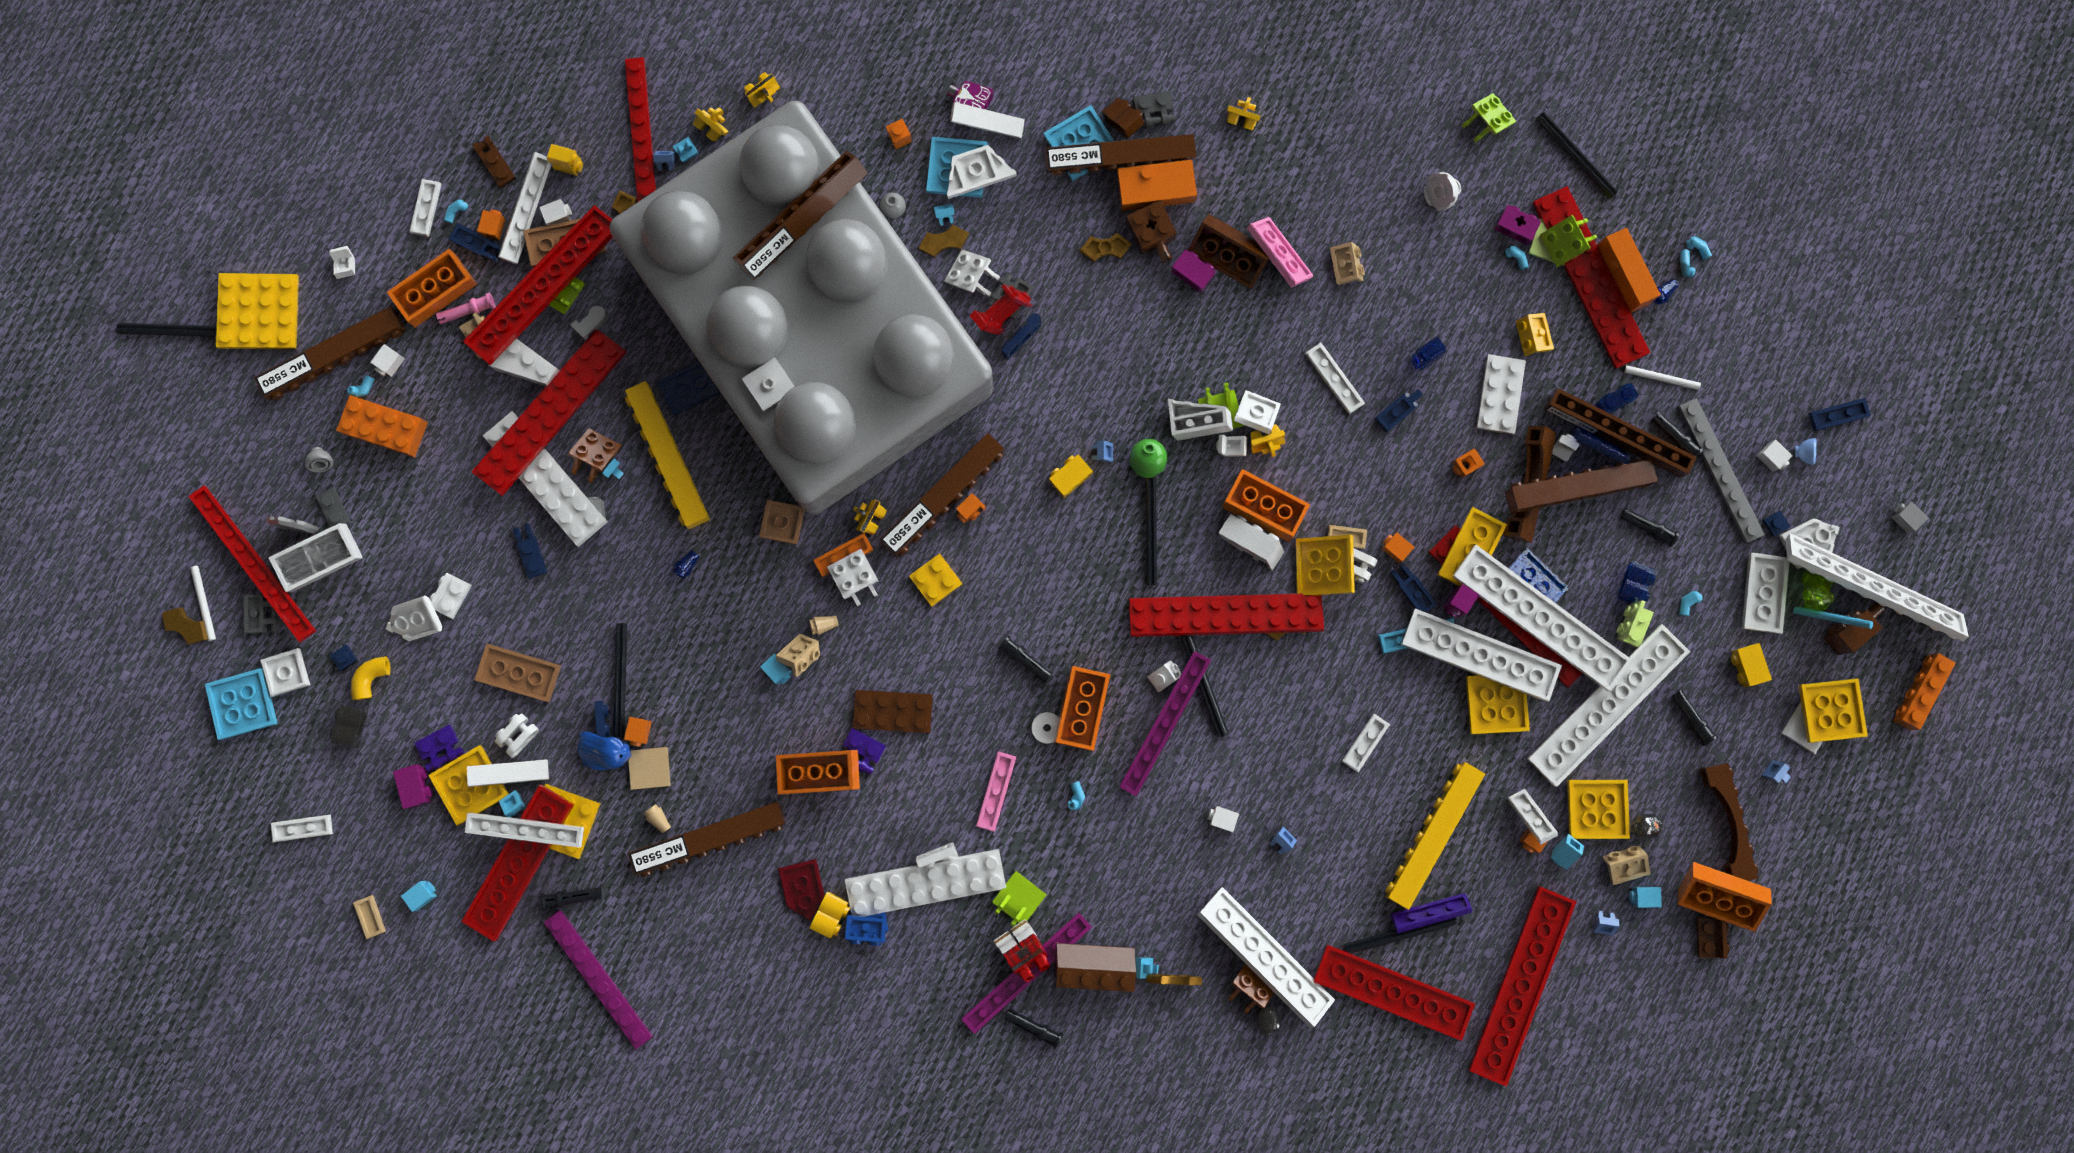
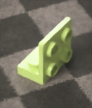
(1635, 624)

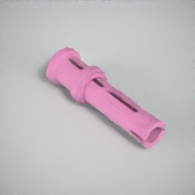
(474, 306)

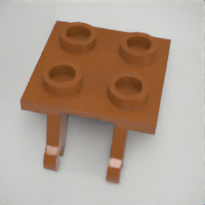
(595, 451)
(1252, 986)

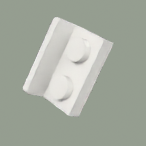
(449, 595)
(942, 853)

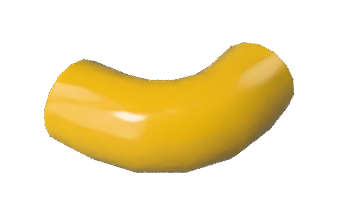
(366, 674)

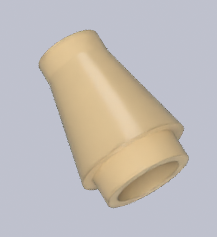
(822, 624)
(657, 818)

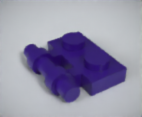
(437, 742)
(867, 747)

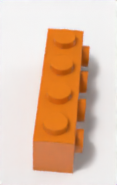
(1924, 691)

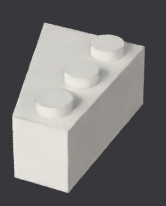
(525, 364)
(1197, 420)
(1252, 540)

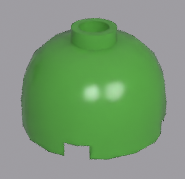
(1148, 458)

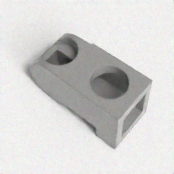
(594, 320)

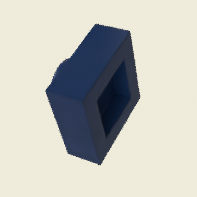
(1776, 523)
(343, 657)

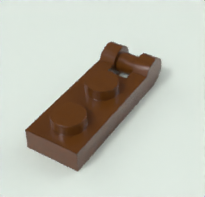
(494, 162)

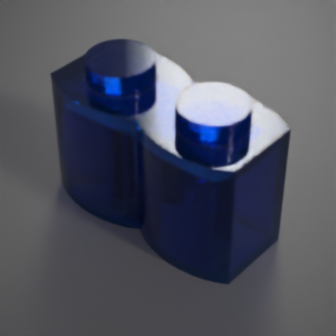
(1428, 353)
(1618, 399)
(1636, 583)

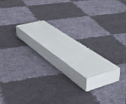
(987, 120)
(1334, 378)
(507, 773)

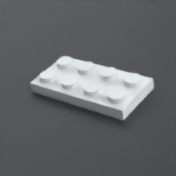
(1501, 394)
(1765, 593)

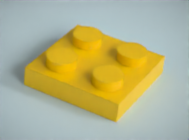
(935, 580)

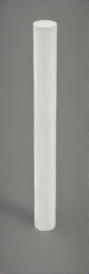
(1662, 377)
(203, 602)

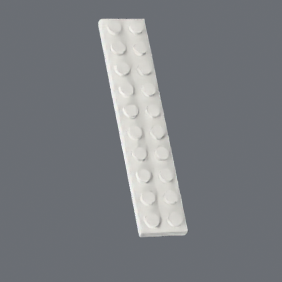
(1876, 587)
(1542, 618)
(1606, 709)

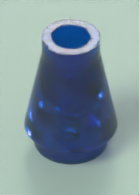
(1666, 291)
(686, 564)

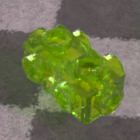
(1816, 591)

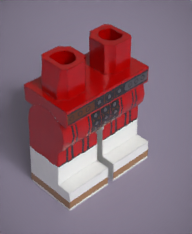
(1027, 956)

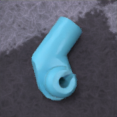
(453, 209)
(1686, 270)
(1687, 601)

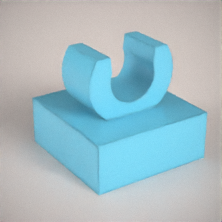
(685, 150)
(944, 211)
(612, 468)
(512, 804)
(1145, 966)

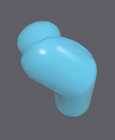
(1700, 245)
(1521, 258)
(363, 389)
(1077, 798)

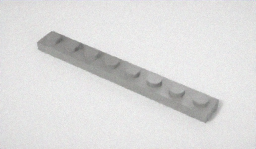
(1721, 471)

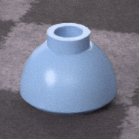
(1807, 451)

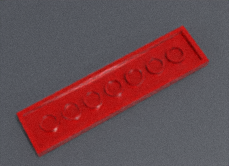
(514, 868)
(1394, 992)

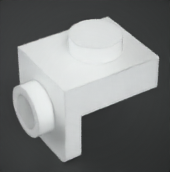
(343, 262)
(1232, 446)
(1565, 447)
(1165, 676)

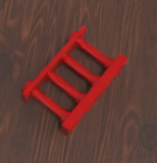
(1003, 308)

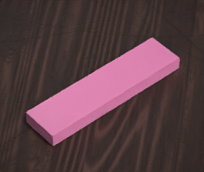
(996, 791)

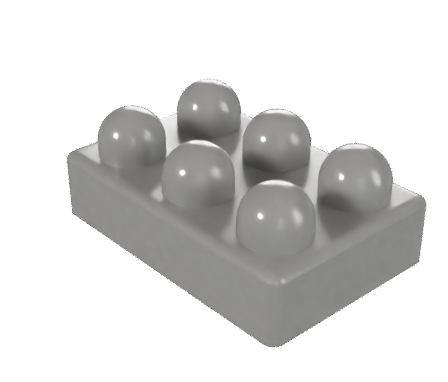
(840, 310)

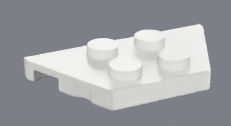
(977, 170)

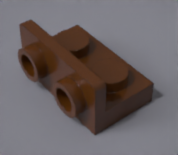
(1712, 938)

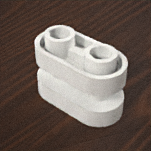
(1360, 573)
(505, 736)

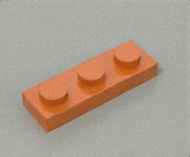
(841, 552)

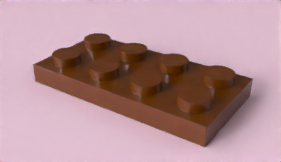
(893, 711)

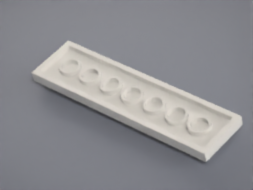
(555, 490)
(1481, 655)
(921, 886)
(1266, 957)

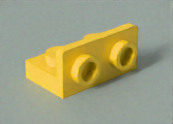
(1534, 334)

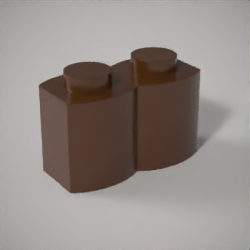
(1123, 117)

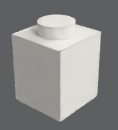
(556, 212)
(387, 361)
(1774, 456)
(1223, 818)

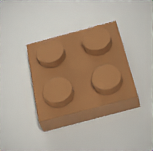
(782, 522)

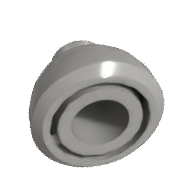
(892, 205)
(318, 460)

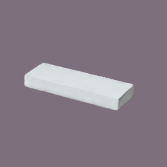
(425, 207)
(1365, 743)
(1532, 816)
(301, 828)

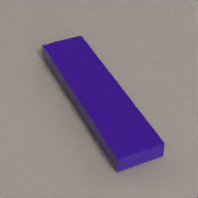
(1431, 913)

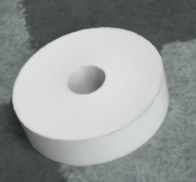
(1038, 724)

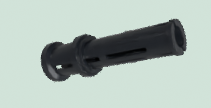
(1683, 442)
(1659, 531)
(1017, 653)
(1698, 724)
(560, 898)
(1042, 1033)

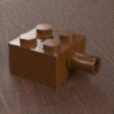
(1149, 239)
(1849, 638)

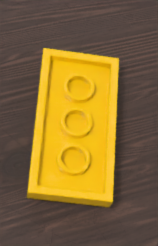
(1477, 530)

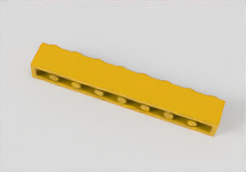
(667, 455)
(1434, 835)

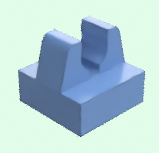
(664, 156)
(1104, 451)
(1776, 772)
(1284, 839)
(1606, 925)

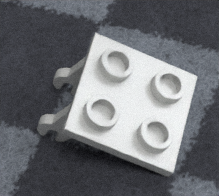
(968, 270)
(853, 575)

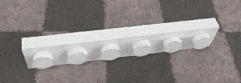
(525, 208)
(524, 829)

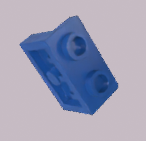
(866, 929)

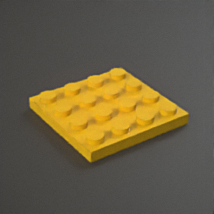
(257, 311)

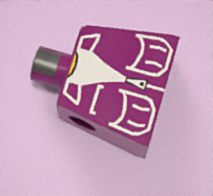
(971, 94)

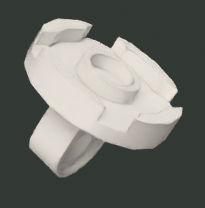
(1441, 190)

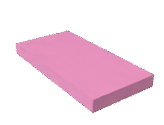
(1280, 252)

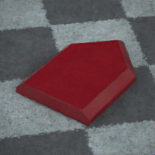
(802, 887)

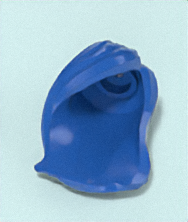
(602, 752)

